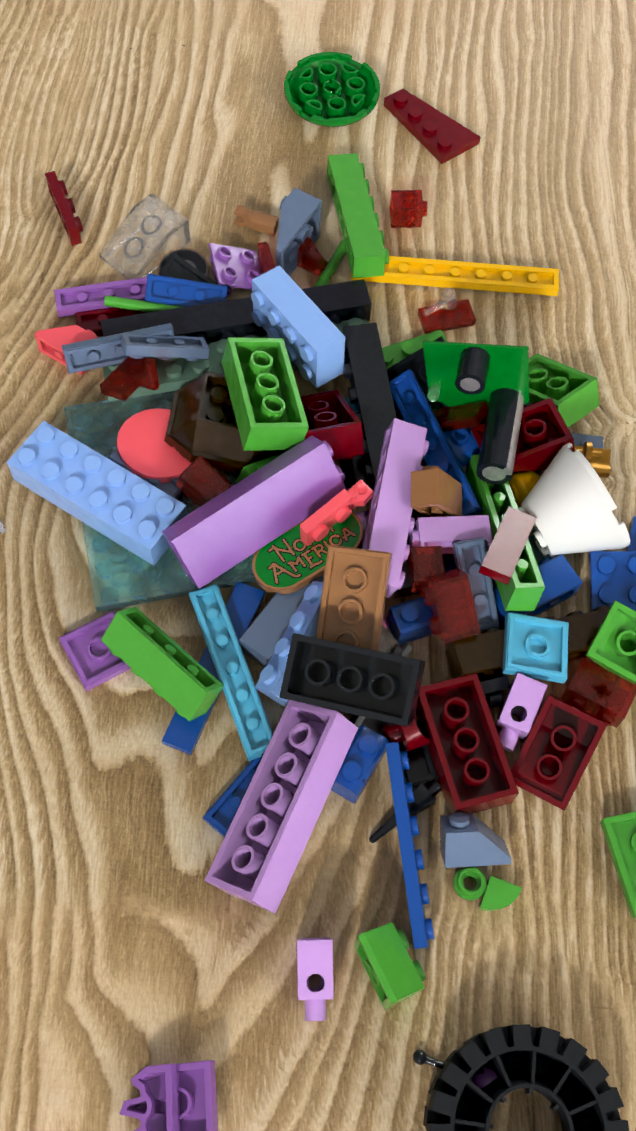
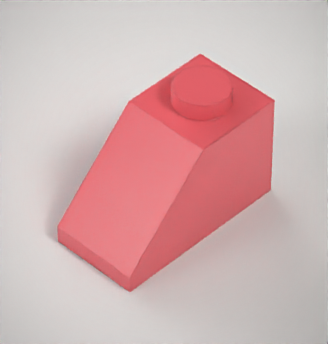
(51, 340)

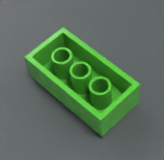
(264, 394)

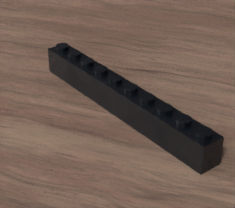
(234, 316)
(373, 404)

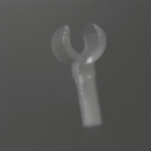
(448, 301)

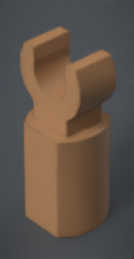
(256, 220)

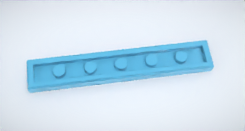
(232, 670)

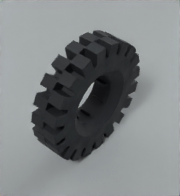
(528, 1060)

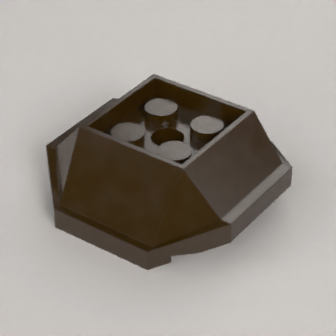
(206, 425)

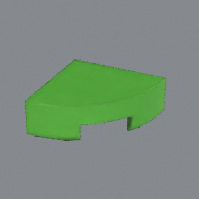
(498, 894)

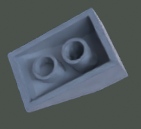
(298, 220)

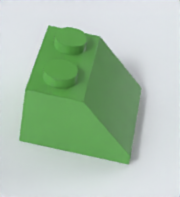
(389, 964)

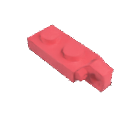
(334, 511)

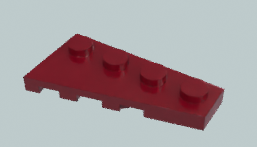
(432, 128)

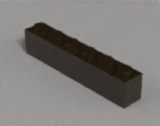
(484, 651)

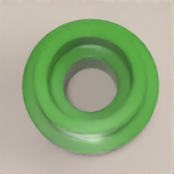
(474, 874)

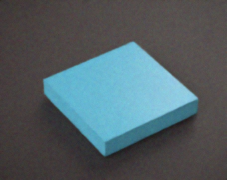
(535, 647)

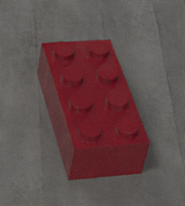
(465, 745)

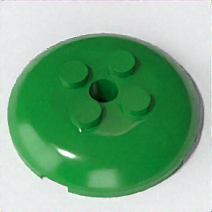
(331, 89)

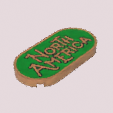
(290, 564)

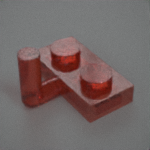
(129, 377)

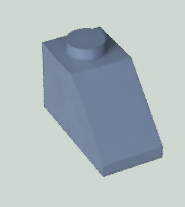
(470, 842)

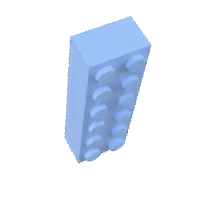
(96, 491)

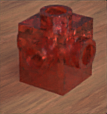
(407, 208)

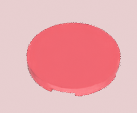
(144, 449)

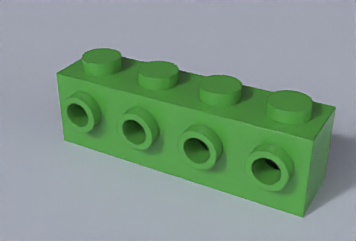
(161, 663)

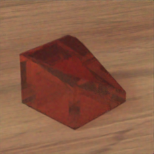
(310, 258)

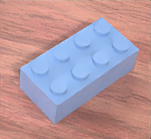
(309, 335)

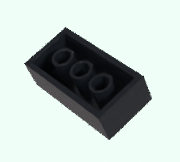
(352, 679)

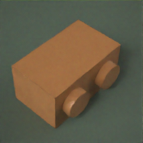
(435, 493)

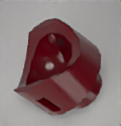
(408, 737)

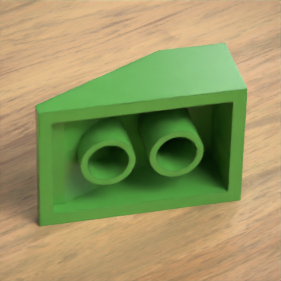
(570, 389)
(616, 642)

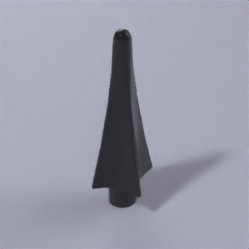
(423, 799)

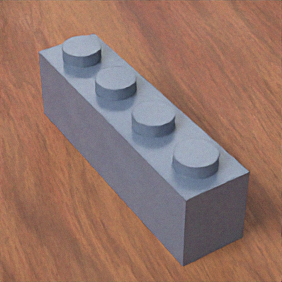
(270, 625)

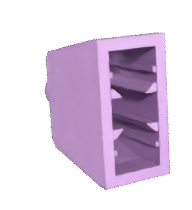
(521, 700)
(314, 957)

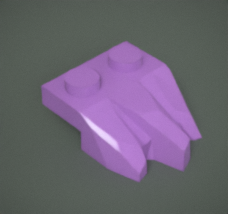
(175, 1097)

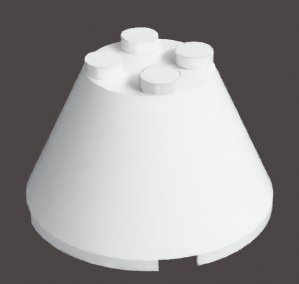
(573, 508)

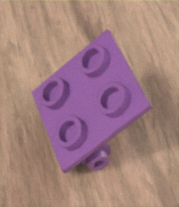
(234, 266)

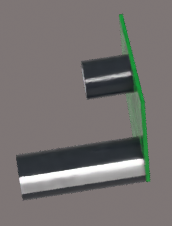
(483, 373)

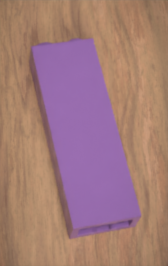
(255, 511)

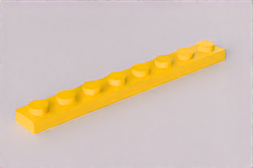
(469, 276)

